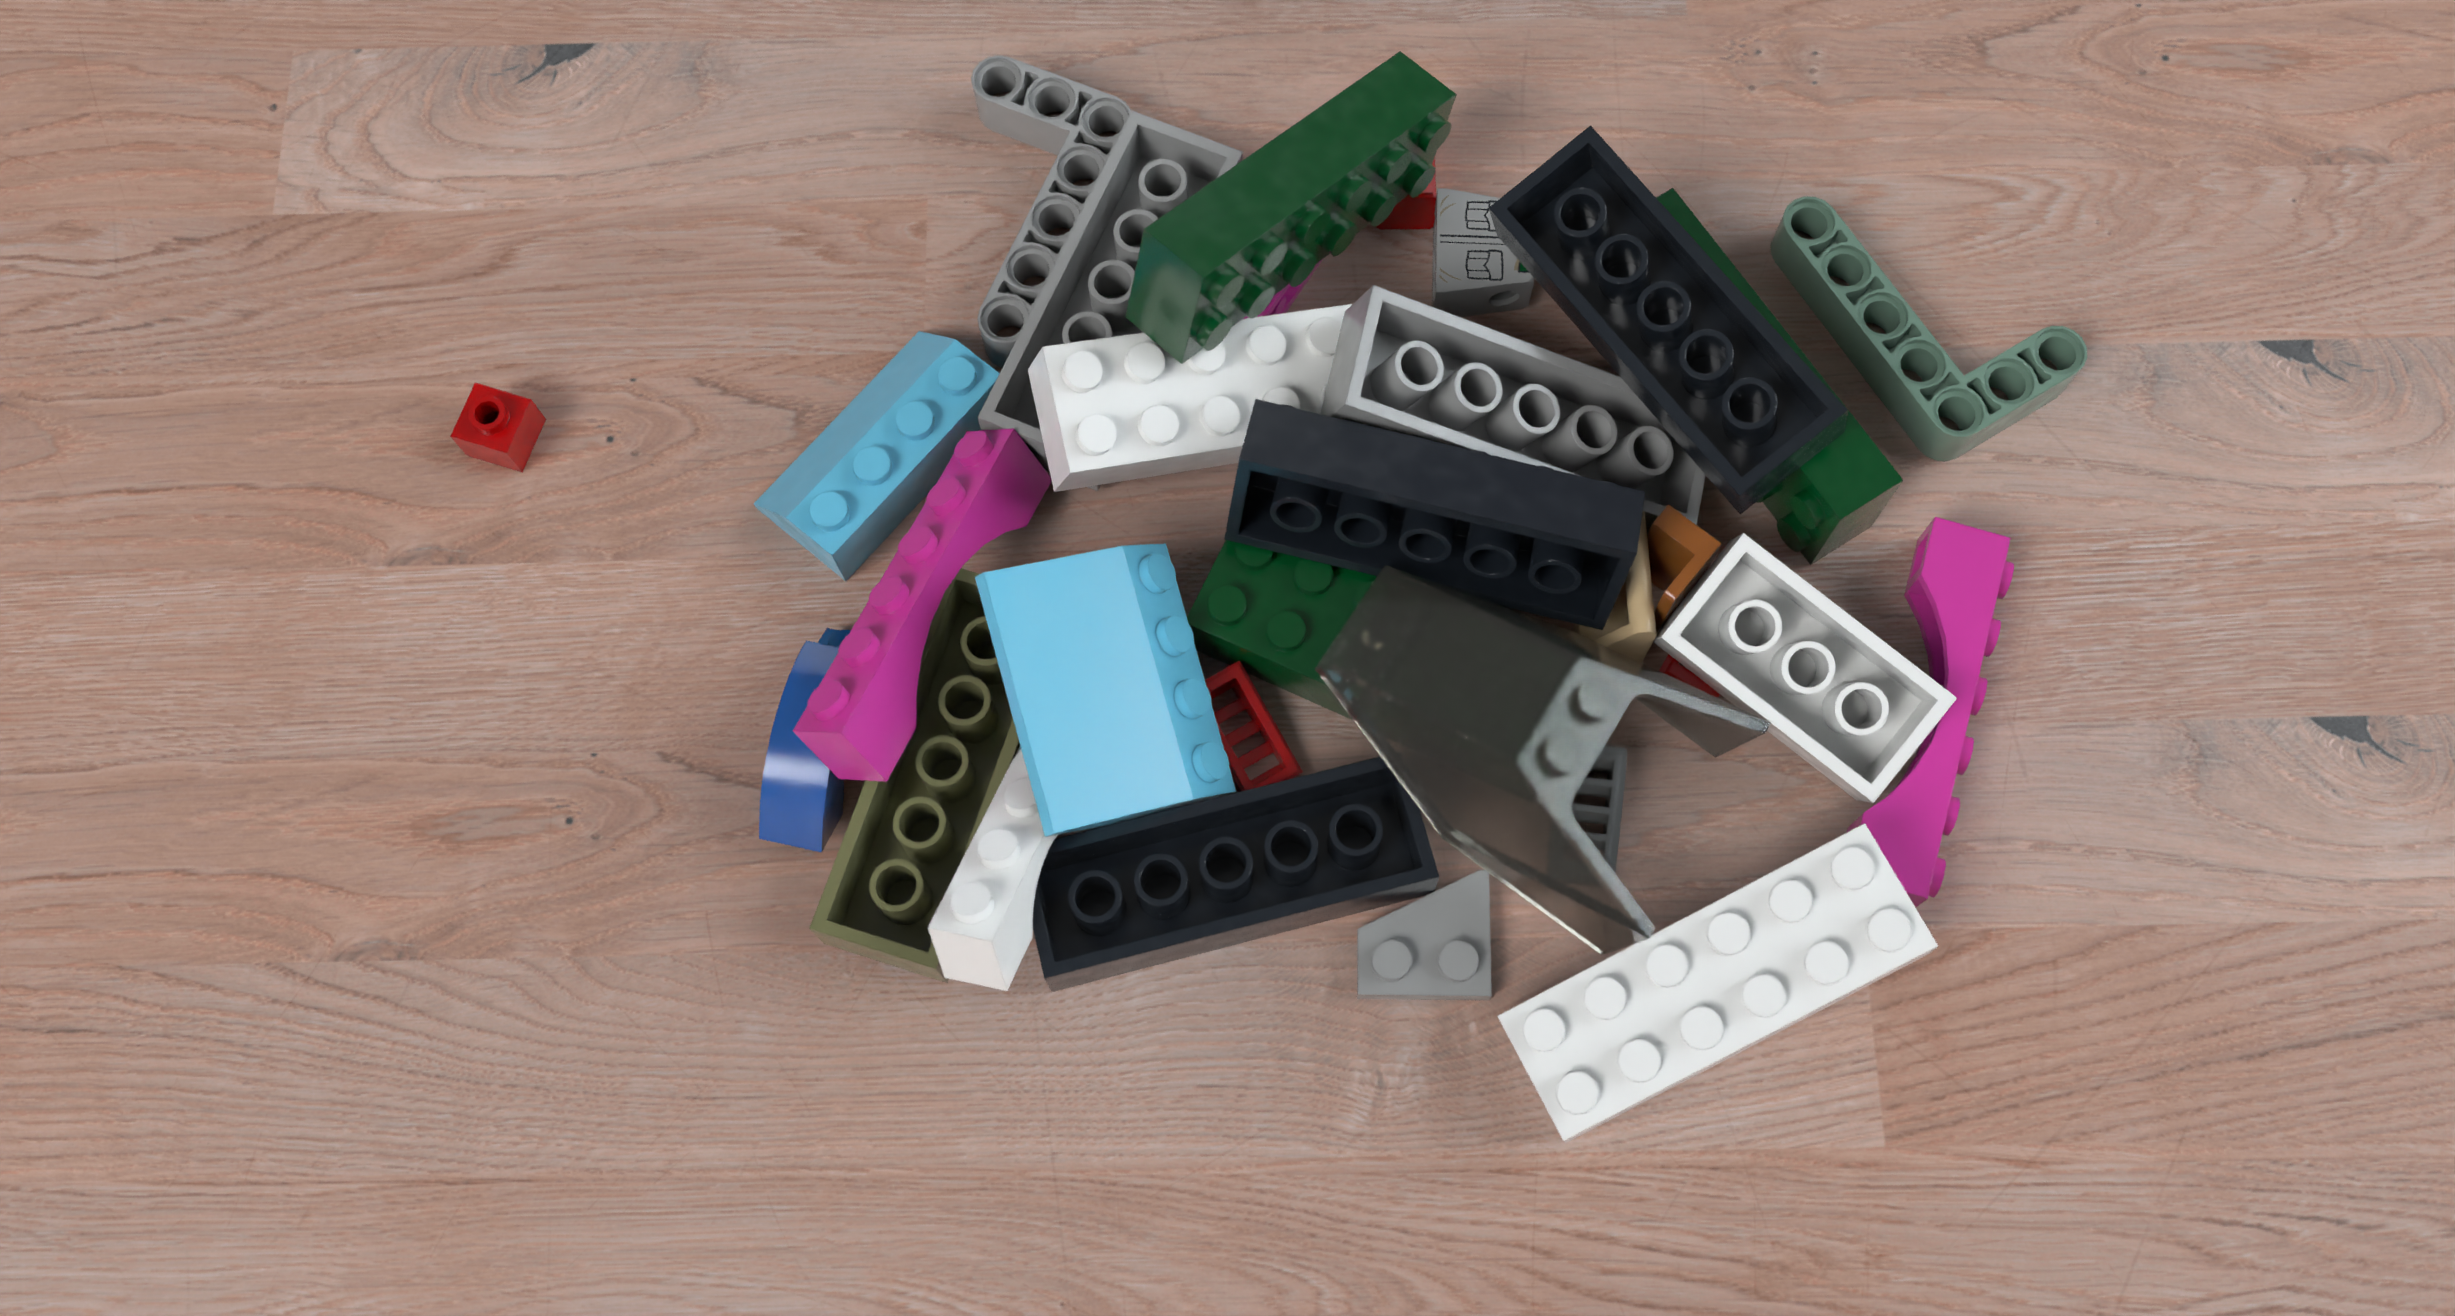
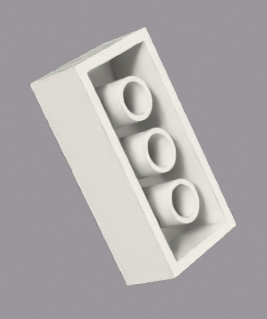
(1804, 668)

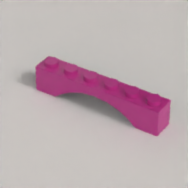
(1953, 597)
(869, 695)

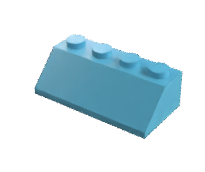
(881, 452)

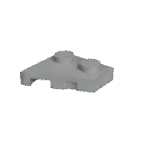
(1430, 947)

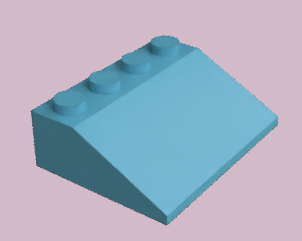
(1104, 686)

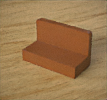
(1677, 558)

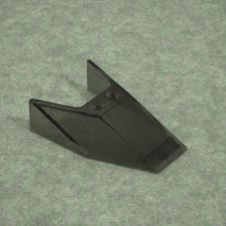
(1498, 728)

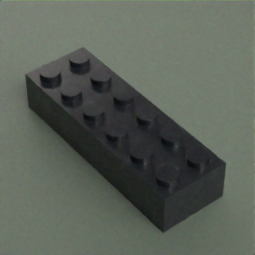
(1668, 320)
(1434, 511)
(1228, 872)

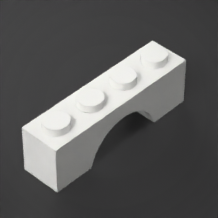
(990, 901)

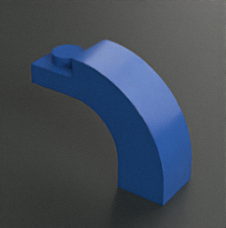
(798, 791)

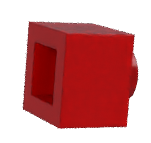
(500, 440)

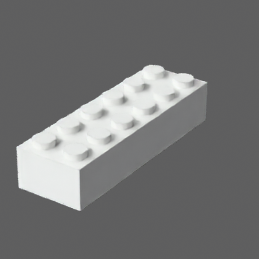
(1136, 412)
(1717, 982)

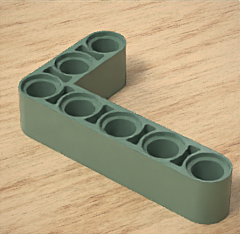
(1911, 345)

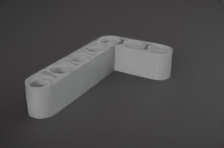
(1059, 202)

